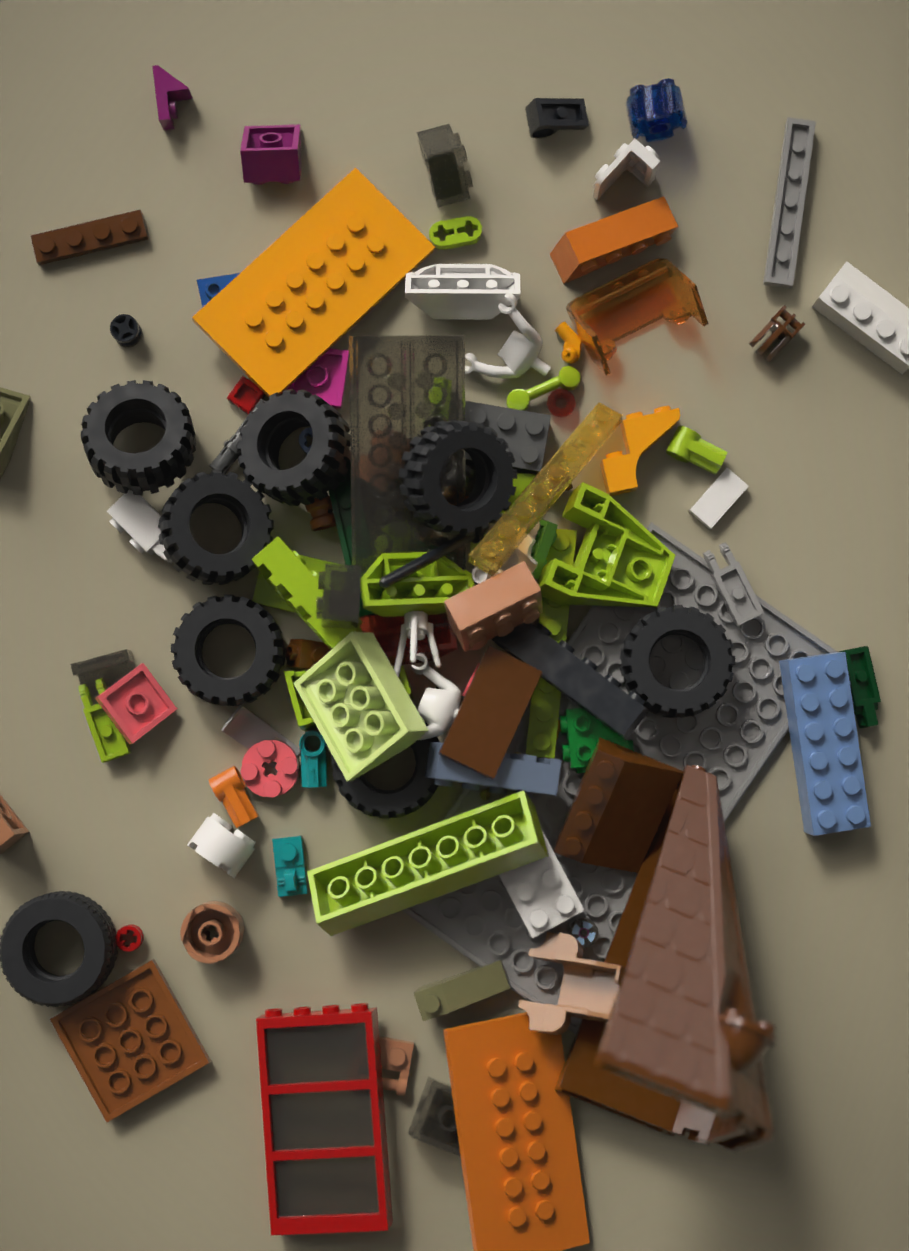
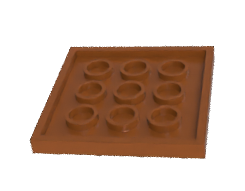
(130, 1040)

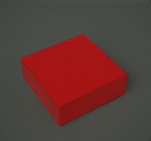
(245, 395)

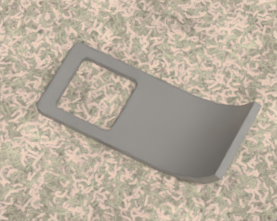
(250, 729)

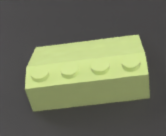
(360, 705)

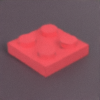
(136, 703)

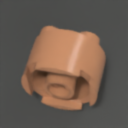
(197, 938)

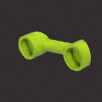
(567, 379)

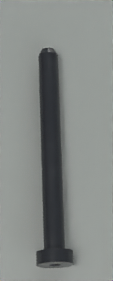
(428, 558)

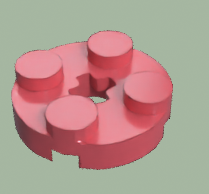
(266, 752)

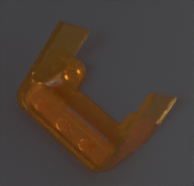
(631, 304)

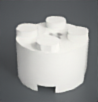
(221, 846)

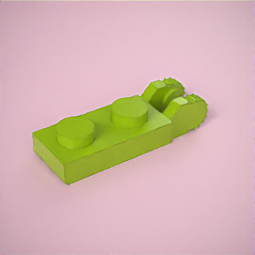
(107, 737)

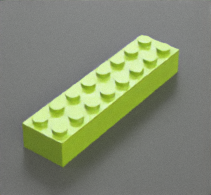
(427, 863)

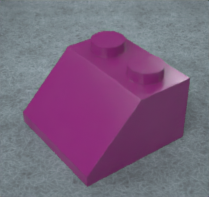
(271, 154)

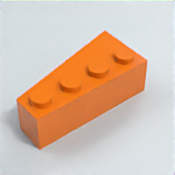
(613, 239)

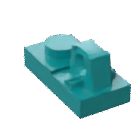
(290, 866)

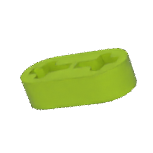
(453, 226)

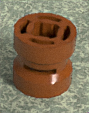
(322, 514)

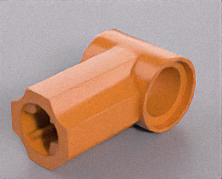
(230, 790)

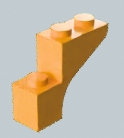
(639, 435)

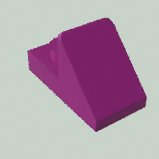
(167, 92)

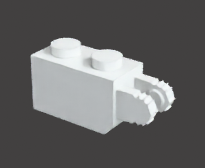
(140, 521)

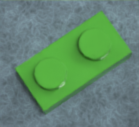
(544, 540)

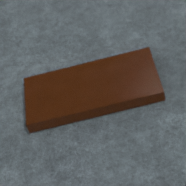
(490, 712)

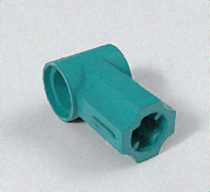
(313, 762)

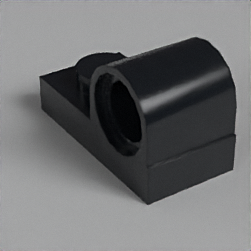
(549, 115)

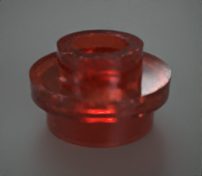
(563, 394)

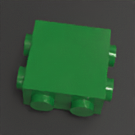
(582, 737)

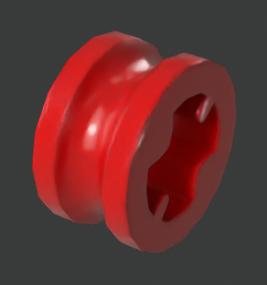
(134, 945)

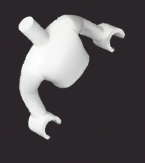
(518, 352)
(437, 705)

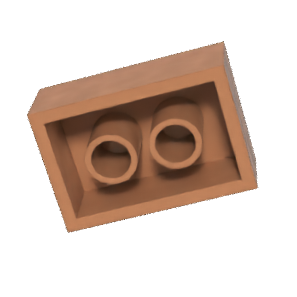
(494, 607)

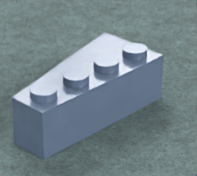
(515, 773)

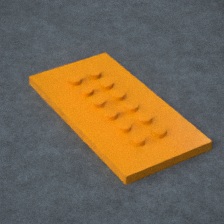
(313, 284)

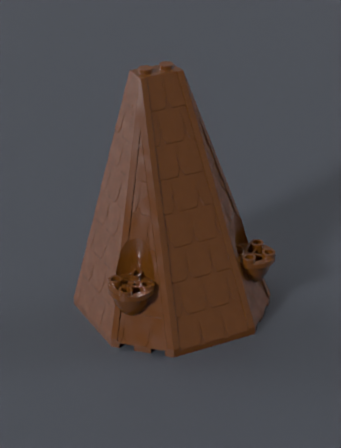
(684, 1022)

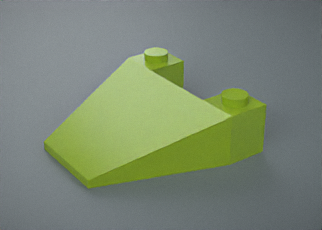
(616, 560)

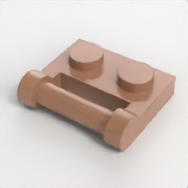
(396, 1056)

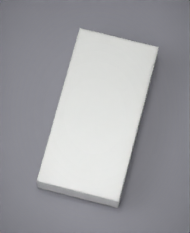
(718, 498)

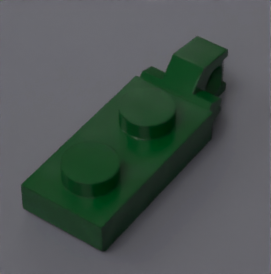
(863, 686)

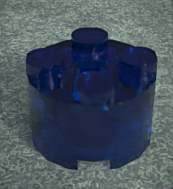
(656, 110)

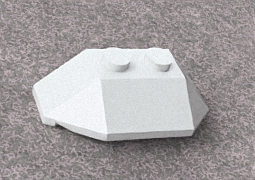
(461, 290)

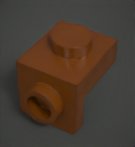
(304, 653)

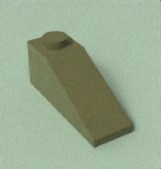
(461, 990)

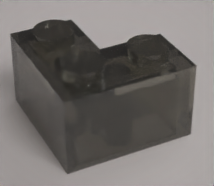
(444, 163)
(340, 596)

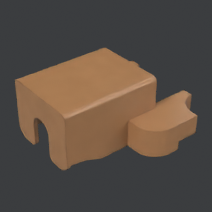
(586, 987)

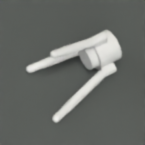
(415, 628)

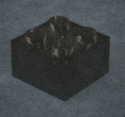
(435, 1117)

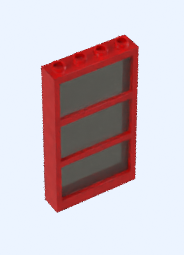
(324, 1120)

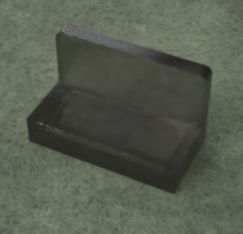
(109, 667)

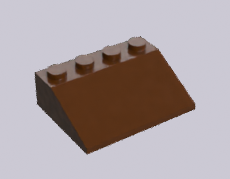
(617, 808)

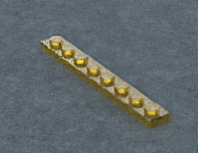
(544, 489)

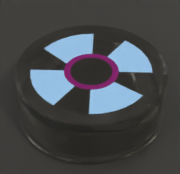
(584, 931)

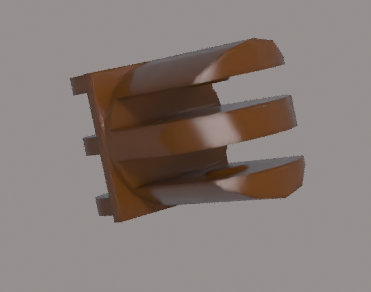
(779, 331)

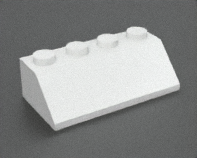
(868, 315)

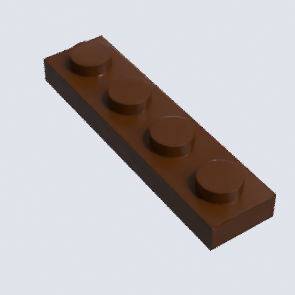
(89, 237)

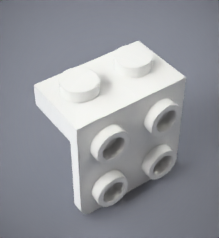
(636, 158)

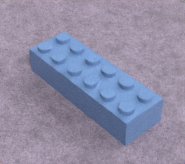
(825, 743)

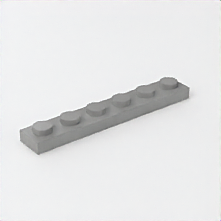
(789, 203)

